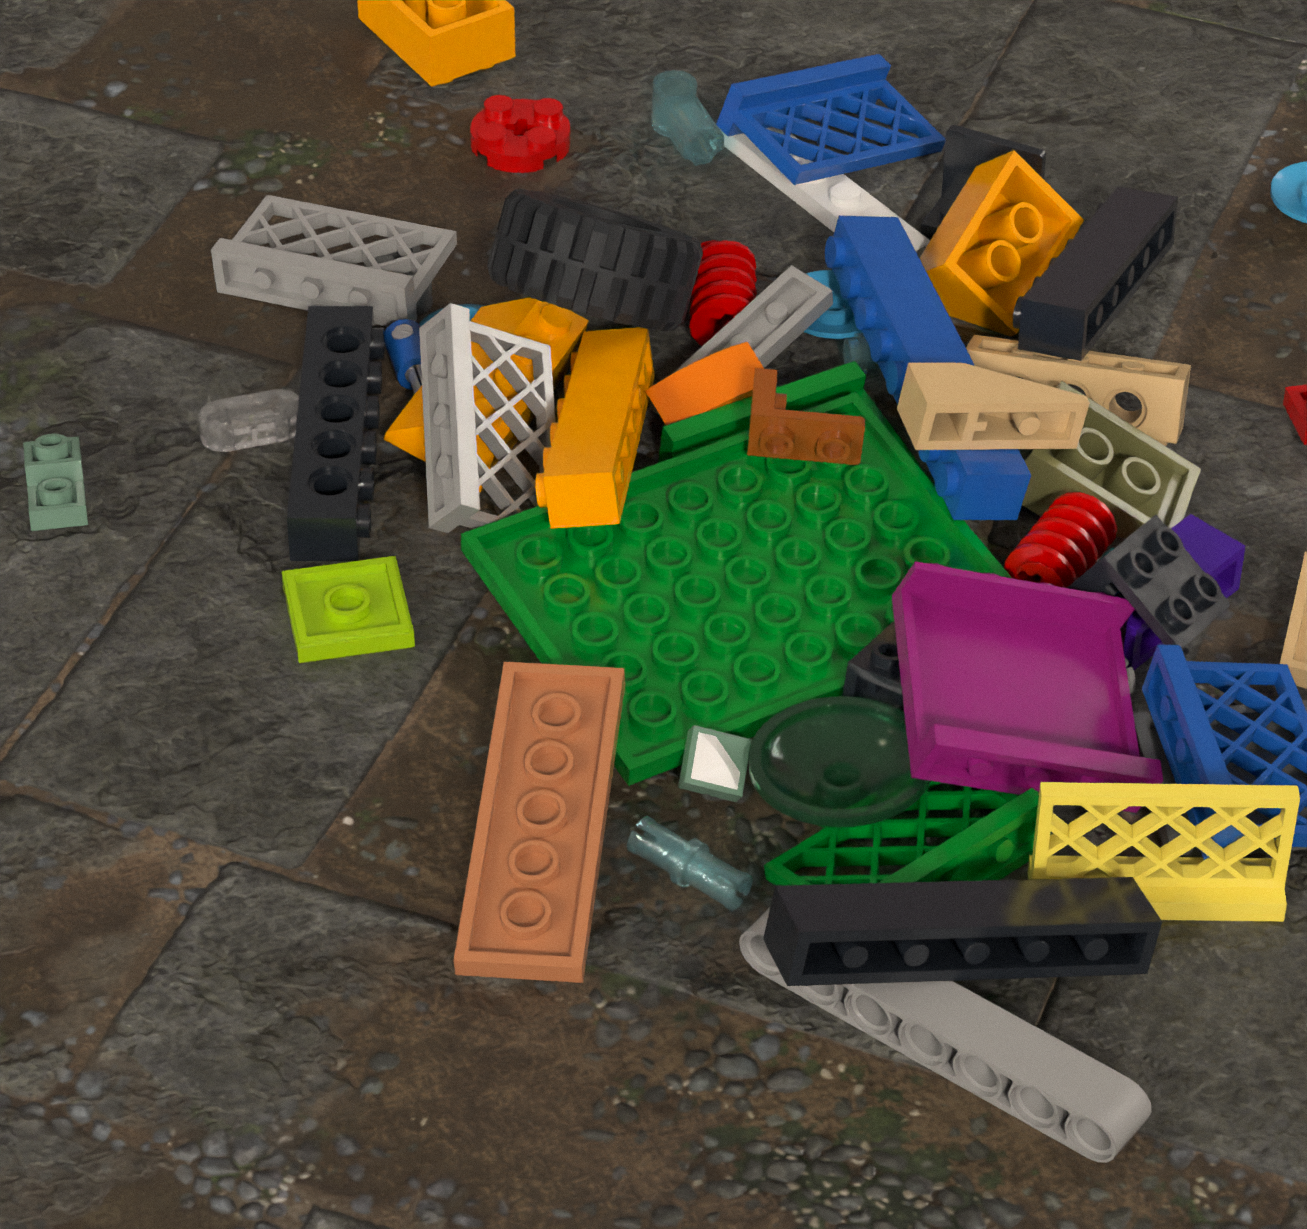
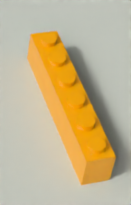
(597, 429)

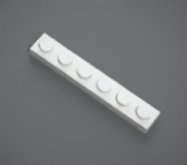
(823, 197)

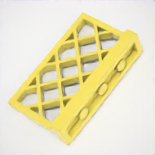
(1177, 887)

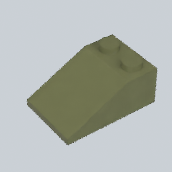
(1115, 466)

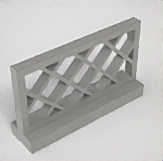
(297, 280)
(454, 420)

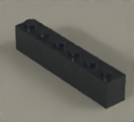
(1096, 274)
(960, 930)

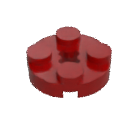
(539, 121)

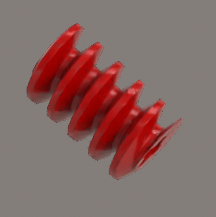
(721, 288)
(1063, 541)

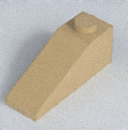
(986, 410)

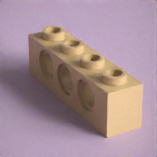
(1156, 383)

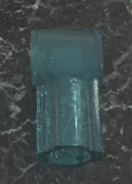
(683, 118)

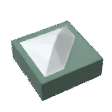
(714, 763)

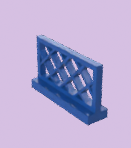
(821, 95)
(1200, 753)

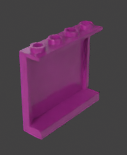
(1014, 682)

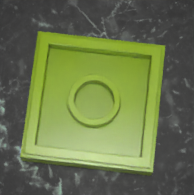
(347, 609)

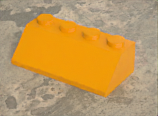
(520, 317)

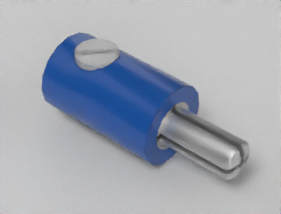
(403, 348)

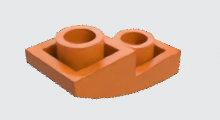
(706, 384)

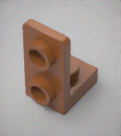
(799, 434)

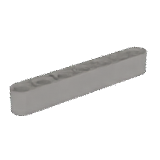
(984, 1053)

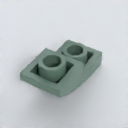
(55, 482)

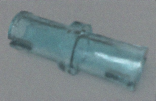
(689, 863)

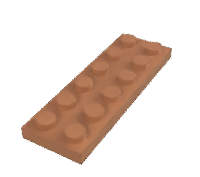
(541, 823)

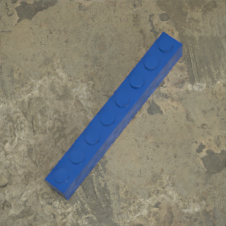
(907, 325)

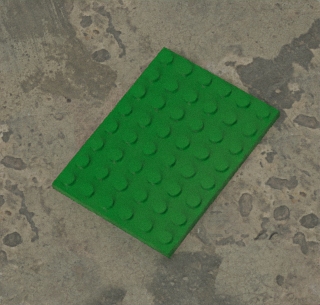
(725, 582)

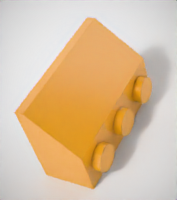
(997, 241)

